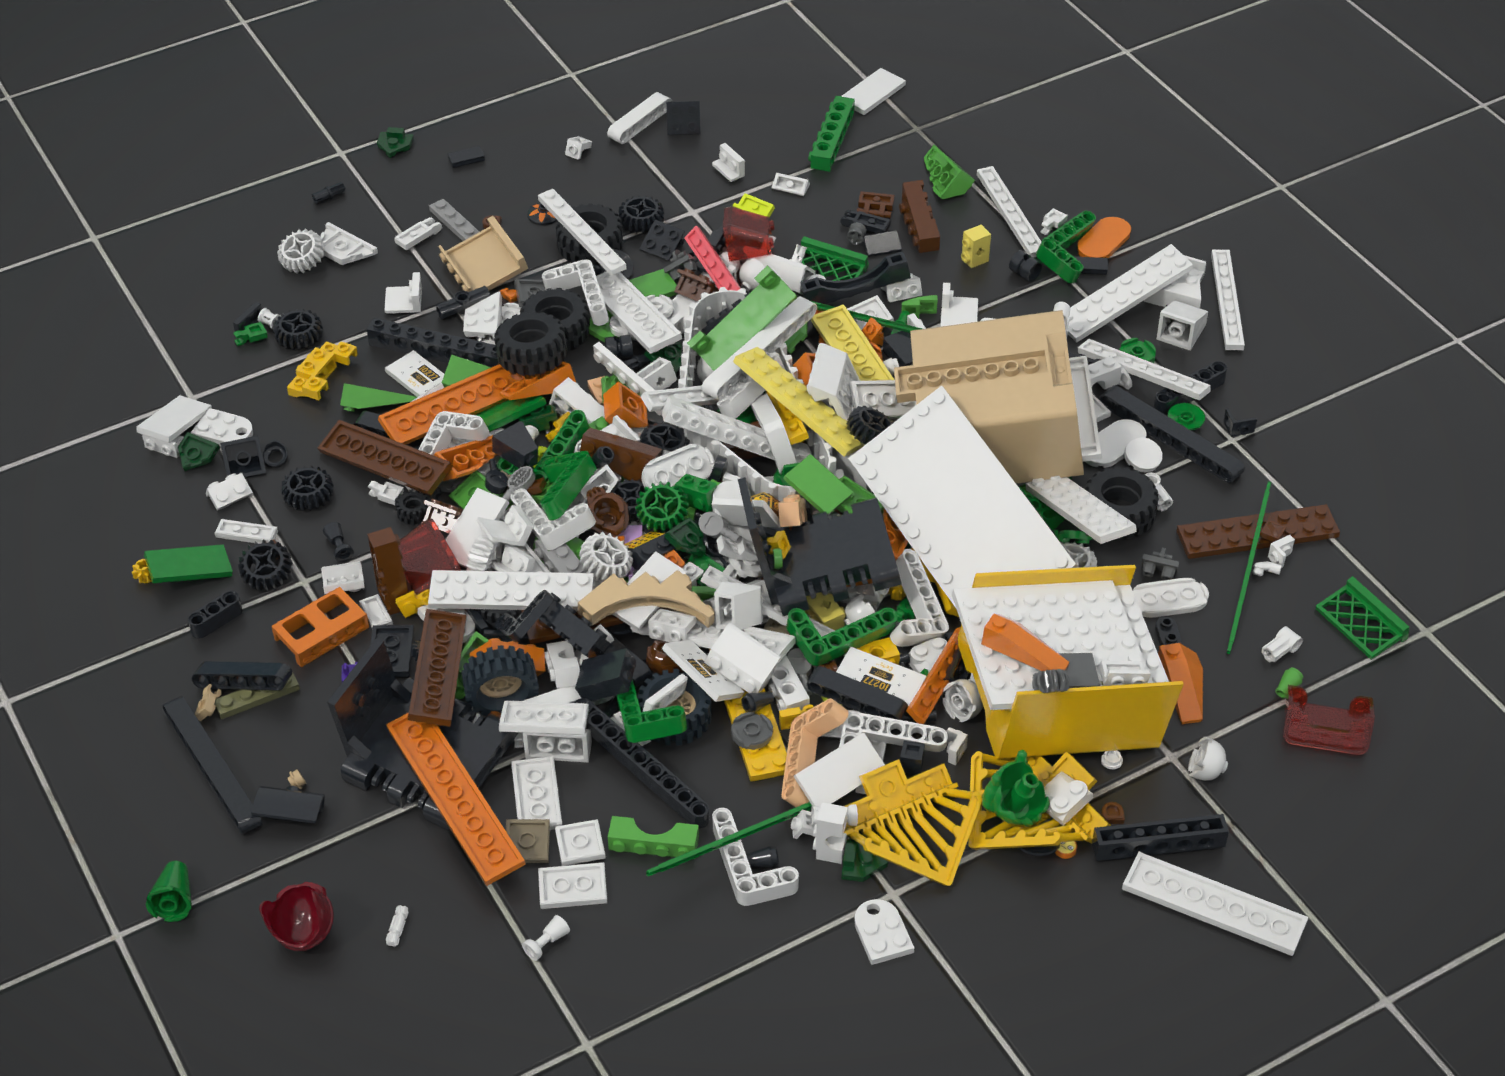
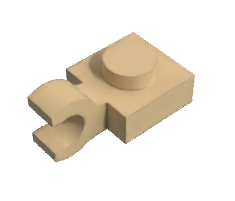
(206, 704)

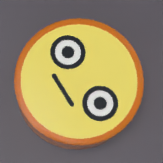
(1067, 850)

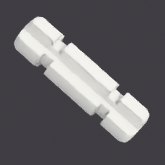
(397, 925)

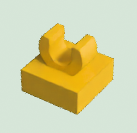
(779, 541)

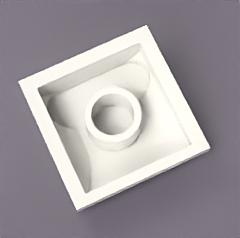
(926, 654)
(1066, 797)

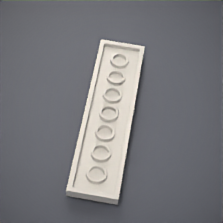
(1126, 291)
(637, 313)
(1081, 508)
(504, 589)
(706, 637)
(1215, 903)

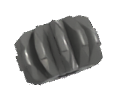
(1051, 681)

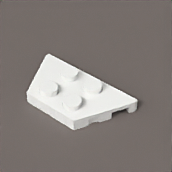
(343, 246)
(483, 317)

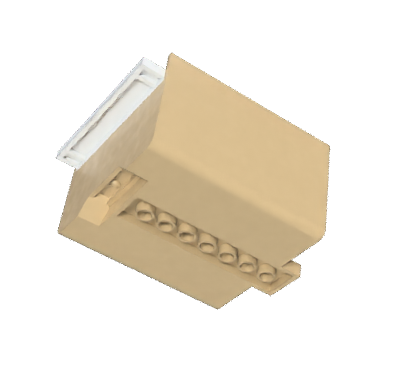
(1013, 388)

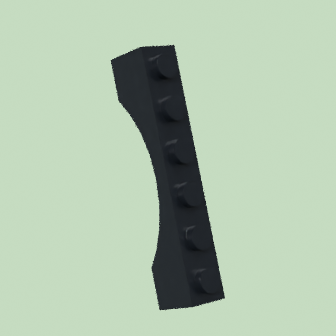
(890, 270)

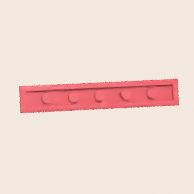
(710, 260)

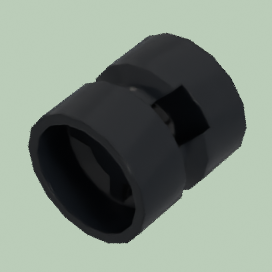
(1025, 265)
(620, 347)

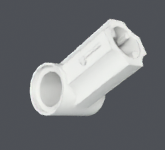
(1164, 499)
(1285, 641)

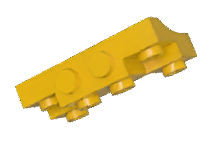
(317, 367)

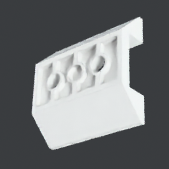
(831, 379)

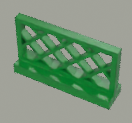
(834, 255)
(1376, 610)

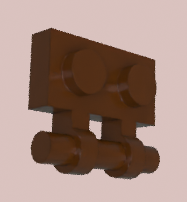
(878, 201)

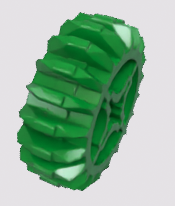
(674, 499)

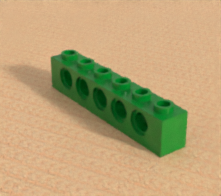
(832, 133)

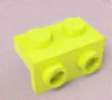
(755, 205)

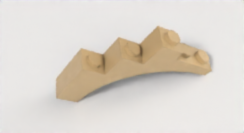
(646, 590)

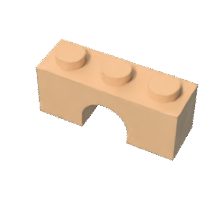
(792, 511)

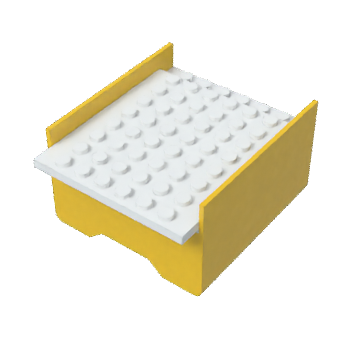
(1072, 614)

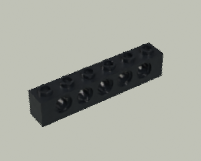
(1160, 837)

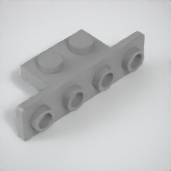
(560, 559)

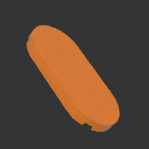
(1104, 238)

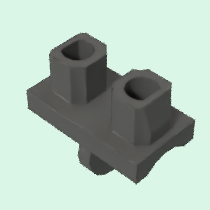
(680, 261)
(1160, 562)

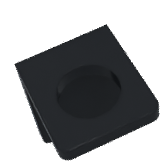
(1239, 427)

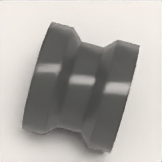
(856, 233)

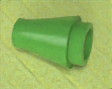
(1290, 677)

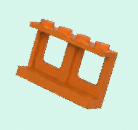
(327, 632)

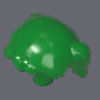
(1016, 793)

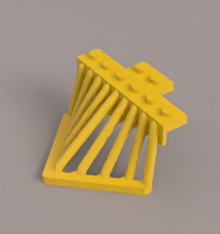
(893, 794)
(1046, 833)

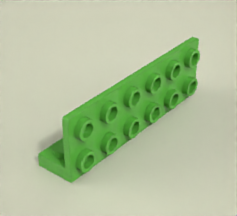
(745, 320)

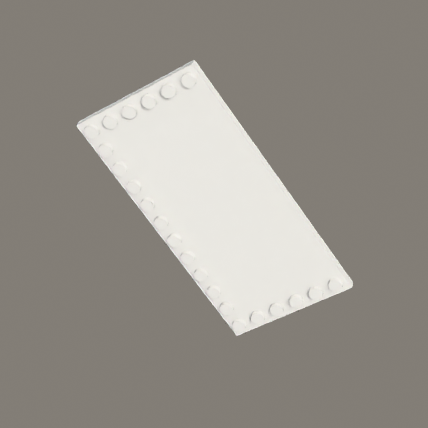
(955, 497)

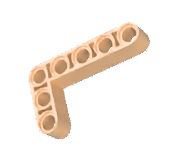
(803, 744)

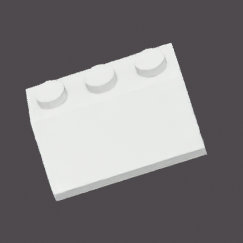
(742, 659)
(561, 746)

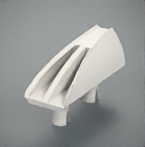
(791, 270)

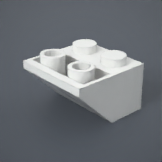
(738, 605)

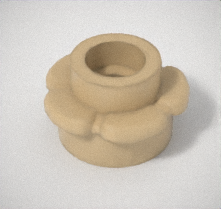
(296, 779)

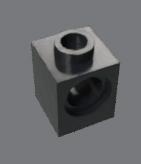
(912, 757)

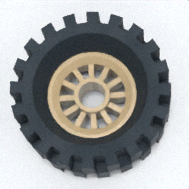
(498, 678)
(694, 701)

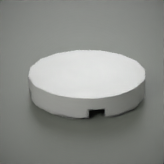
(1143, 454)

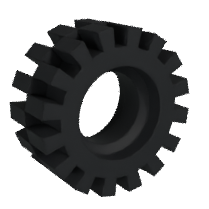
(411, 499)

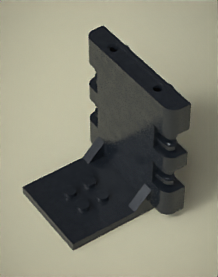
(824, 554)
(374, 698)

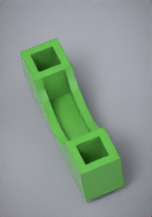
(627, 837)

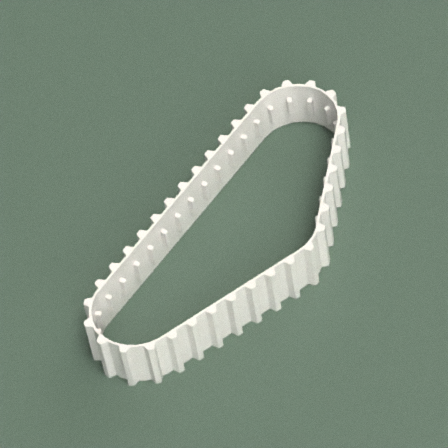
(699, 313)

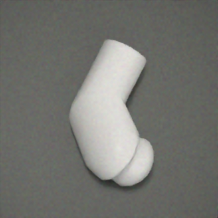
(1260, 567)

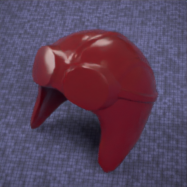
(299, 916)

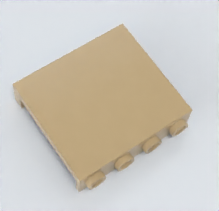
(484, 259)

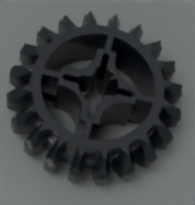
(639, 213)
(298, 329)
(867, 423)
(664, 437)
(307, 488)
(630, 492)
(264, 558)

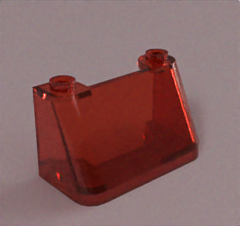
(747, 234)
(425, 551)
(1328, 726)

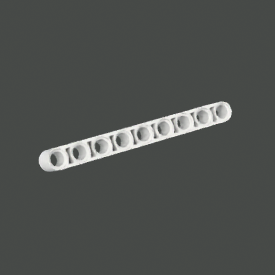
(768, 339)

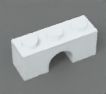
(1105, 372)
(562, 664)
(829, 832)

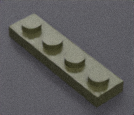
(246, 699)

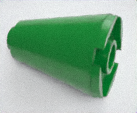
(171, 893)

